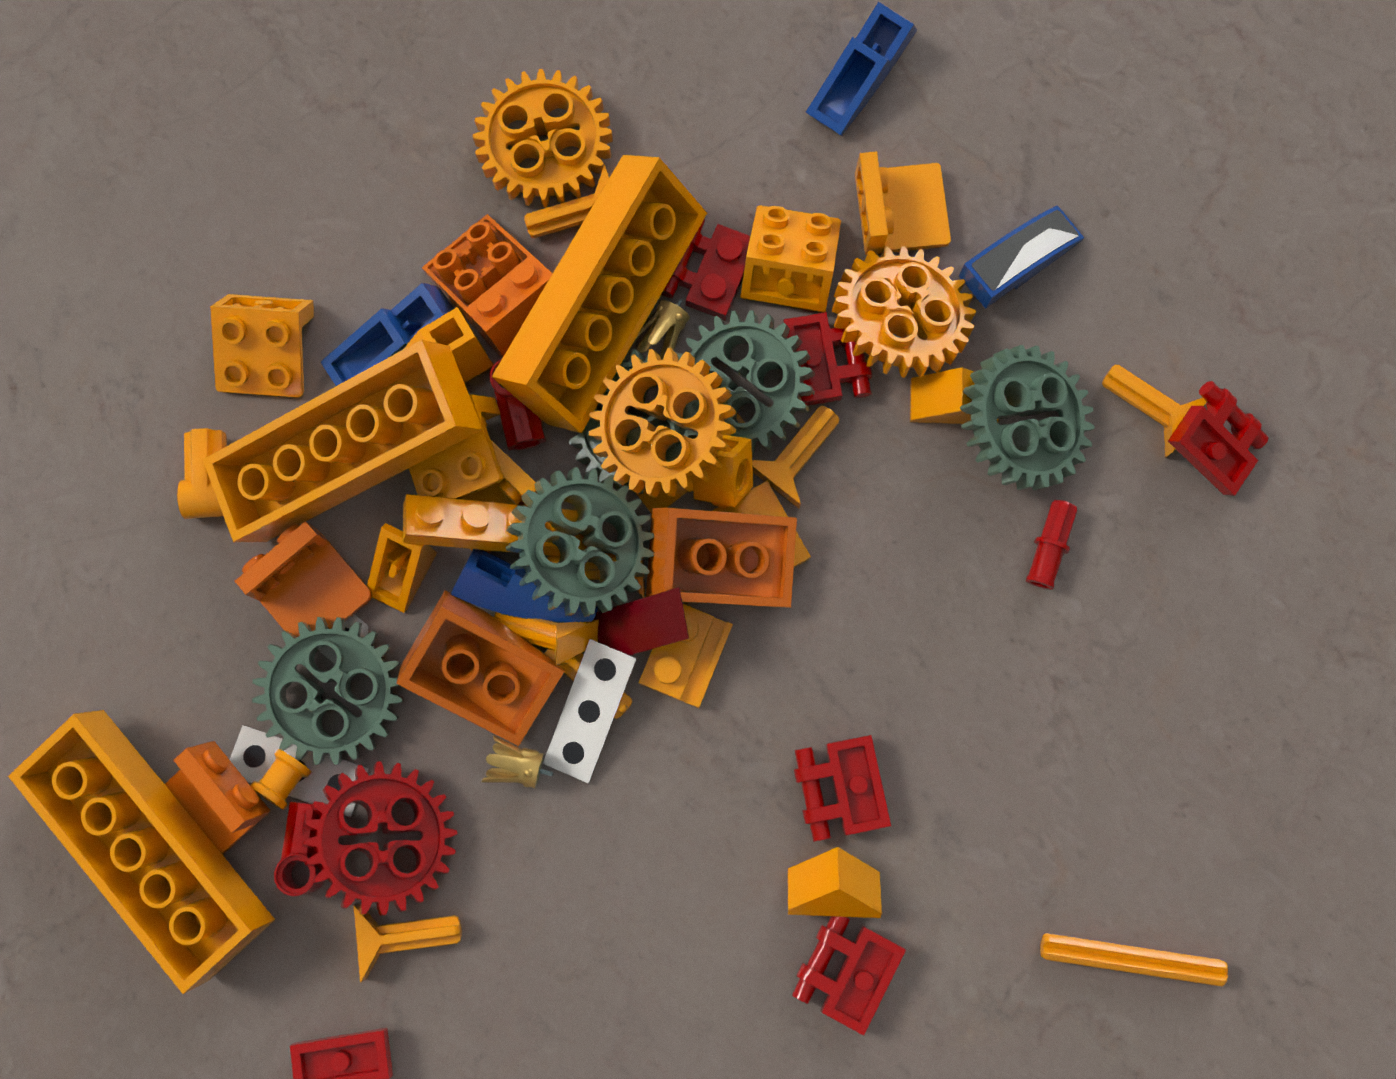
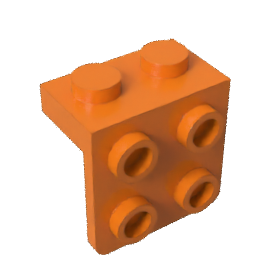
(304, 580)
(216, 794)

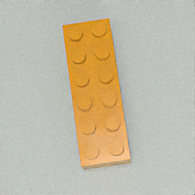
(601, 292)
(342, 442)
(141, 848)

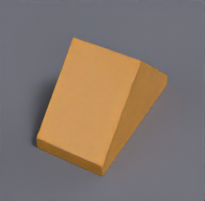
(939, 397)
(398, 568)
(834, 886)

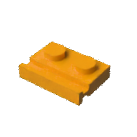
(687, 666)

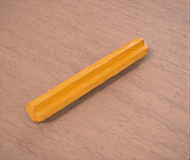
(1134, 959)

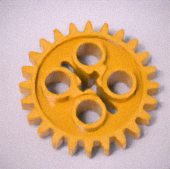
(532, 103)
(903, 311)
(678, 385)

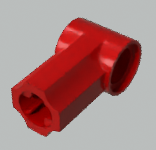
(520, 424)
(295, 852)

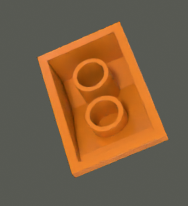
(722, 557)
(479, 669)

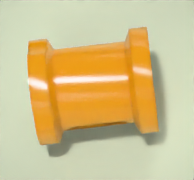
(281, 779)

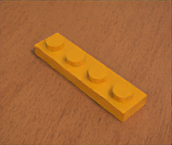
(466, 524)

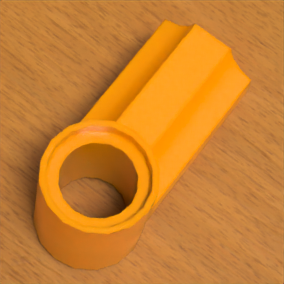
(195, 493)

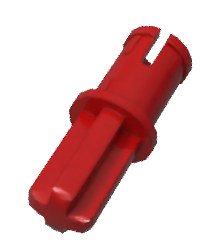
(1052, 544)

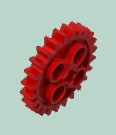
(383, 880)

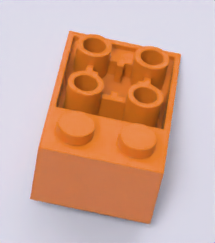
(490, 280)

